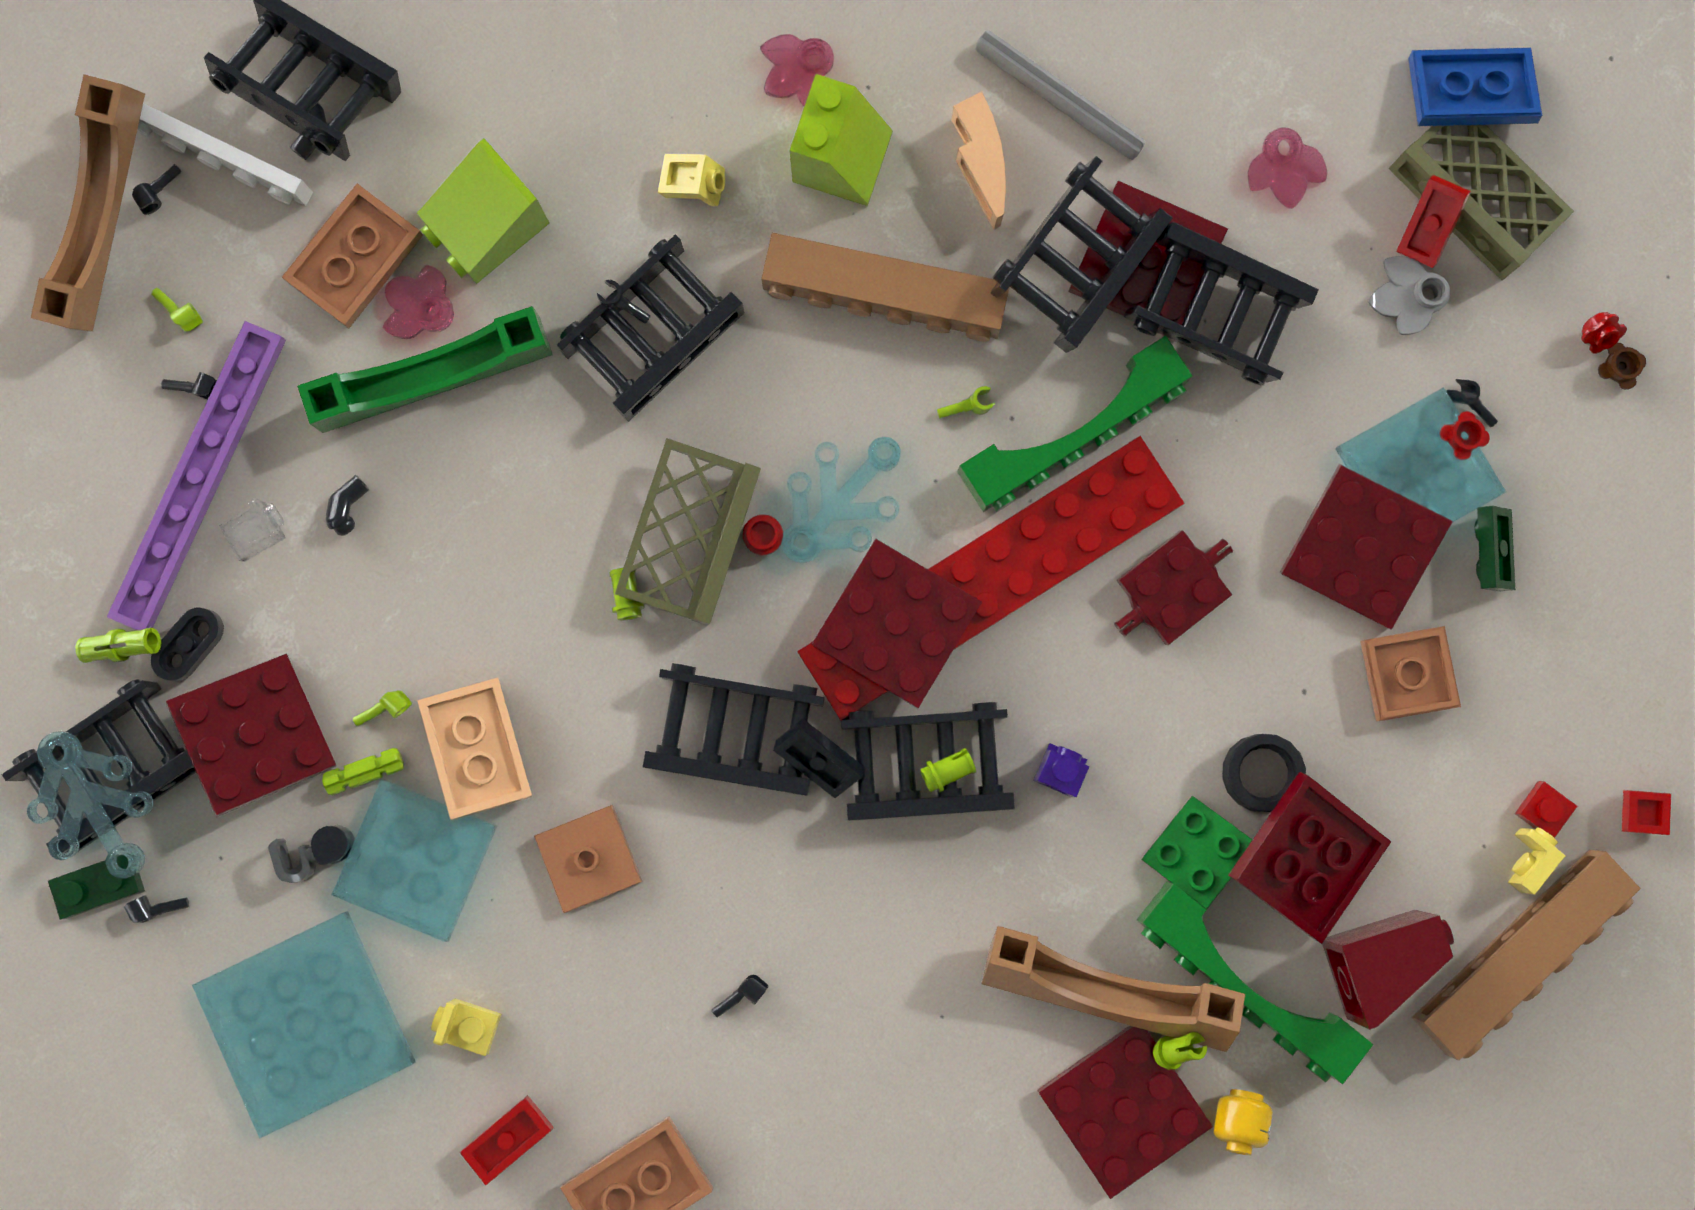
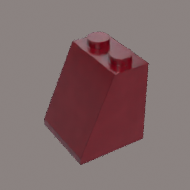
(1386, 963)

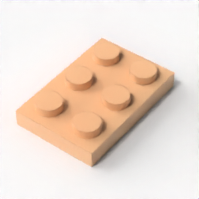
(474, 749)

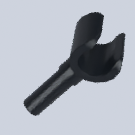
(146, 194)
(623, 303)
(202, 387)
(1470, 395)
(141, 910)
(752, 988)

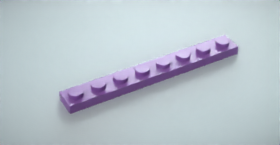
(196, 477)

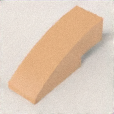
(982, 155)

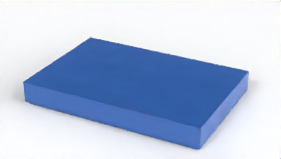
(1475, 87)

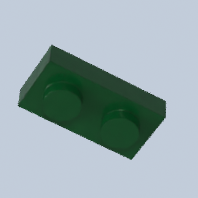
(1496, 548)
(92, 888)

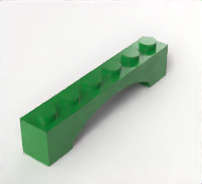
(361, 394)
(997, 474)
(1328, 1042)

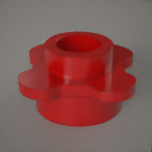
(1602, 331)
(1476, 435)

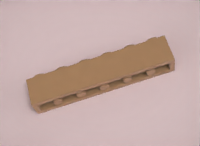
(883, 286)
(1526, 954)

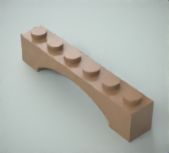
(108, 131)
(1031, 969)

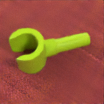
(185, 317)
(967, 405)
(394, 702)

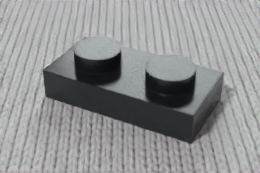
(818, 758)

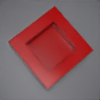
(1546, 808)
(1646, 812)

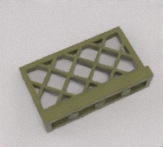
(1485, 235)
(722, 542)

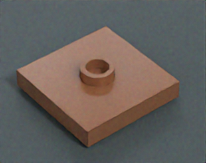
(1410, 673)
(588, 858)

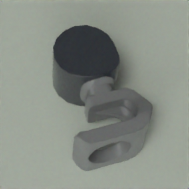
(328, 846)

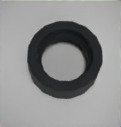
(1234, 759)

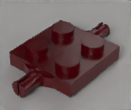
(1174, 587)

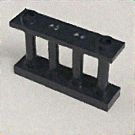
(308, 39)
(1119, 260)
(1252, 279)
(660, 366)
(175, 760)
(708, 761)
(908, 800)

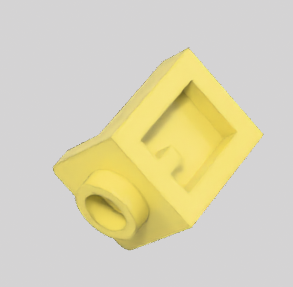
(692, 178)
(1535, 867)
(465, 1026)

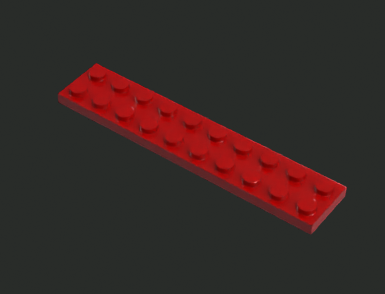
(1032, 553)

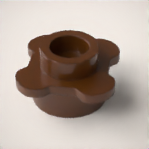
(1633, 361)

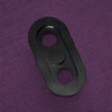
(186, 641)

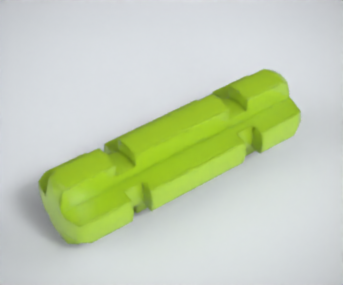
(363, 771)

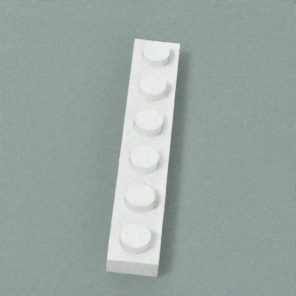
(218, 153)

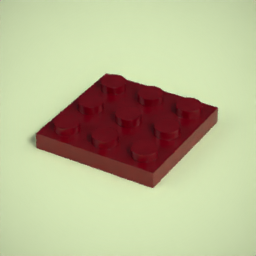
(1142, 280)
(1365, 546)
(896, 623)
(250, 734)
(1310, 857)
(1124, 1110)

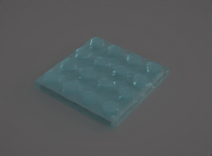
(303, 1024)

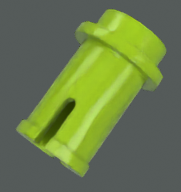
(625, 608)
(947, 770)
(1172, 1052)

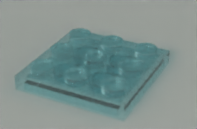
(1418, 464)
(414, 861)

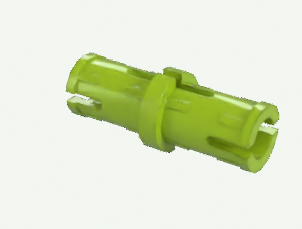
(137, 643)

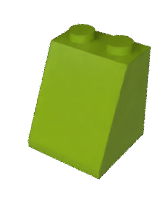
(839, 142)
(481, 213)

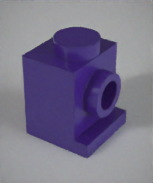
(1062, 770)

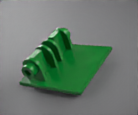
(1198, 852)

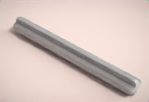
(1060, 95)

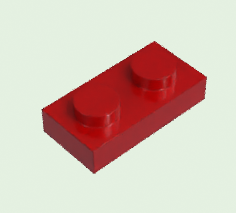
(1433, 221)
(506, 1140)

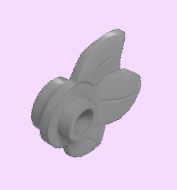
(1404, 297)

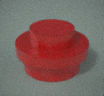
(762, 534)

